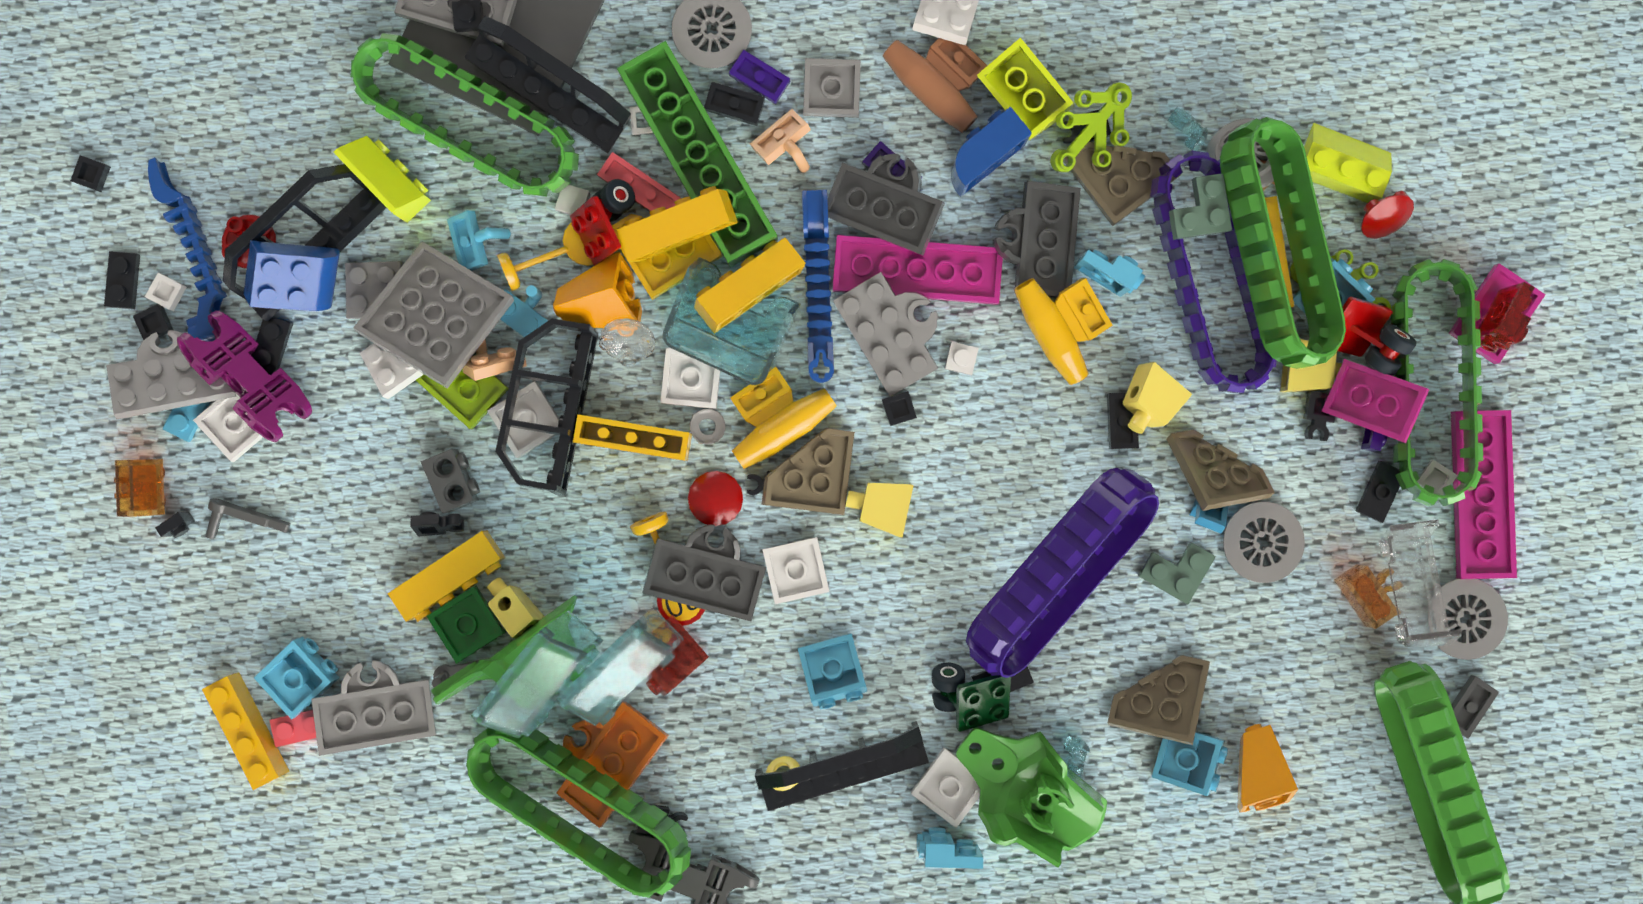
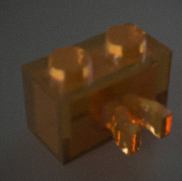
(139, 487)
(1367, 595)

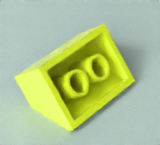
(1026, 85)
(1347, 164)
(384, 176)

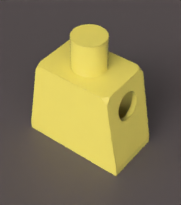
(1310, 378)
(1153, 397)
(883, 506)
(512, 607)

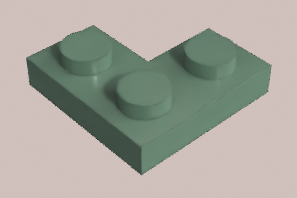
(1208, 215)
(1180, 579)

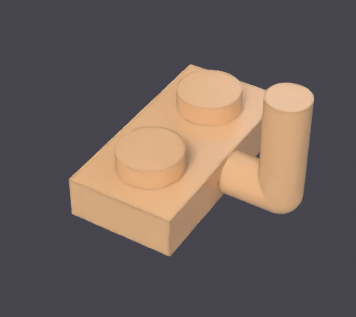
(782, 138)
(486, 365)

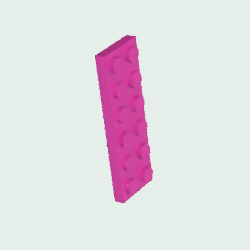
(942, 273)
(1487, 514)

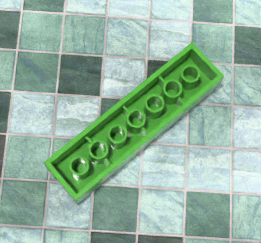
(695, 147)

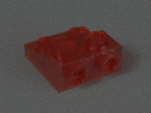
(1504, 321)
(687, 658)

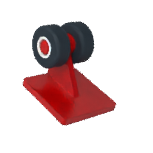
(594, 219)
(1363, 326)

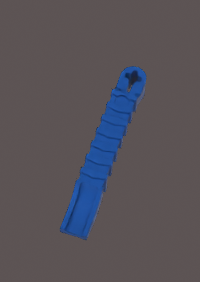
(165, 193)
(817, 269)

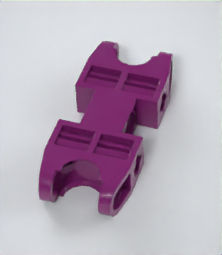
(232, 361)

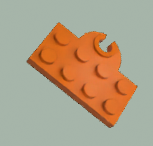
(616, 749)

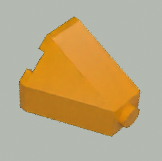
(599, 295)
(1263, 771)

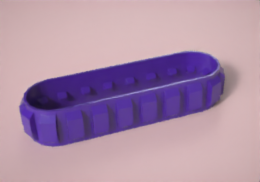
(1187, 294)
(1062, 572)

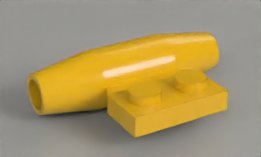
(1063, 323)
(776, 417)

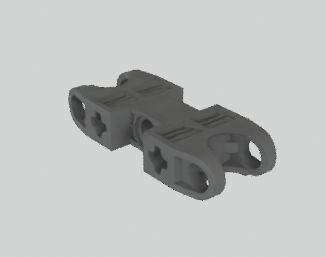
(698, 879)

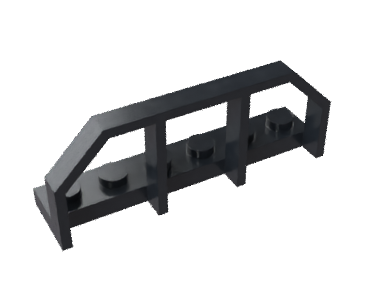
(543, 92)
(334, 234)
(574, 398)
(843, 770)

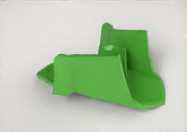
(499, 663)
(1031, 794)

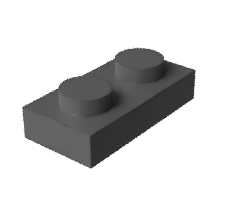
(1472, 704)

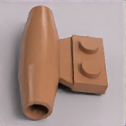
(939, 78)

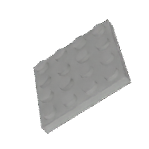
(434, 314)

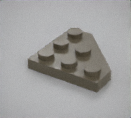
(1121, 184)
(1216, 473)
(814, 475)
(1164, 701)

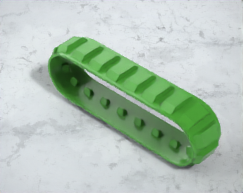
(362, 75)
(1304, 236)
(1469, 368)
(1441, 784)
(565, 834)

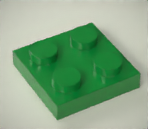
(466, 624)

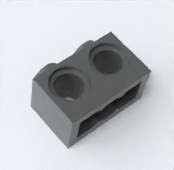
(443, 484)

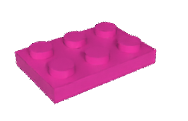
(1497, 279)
(1375, 400)

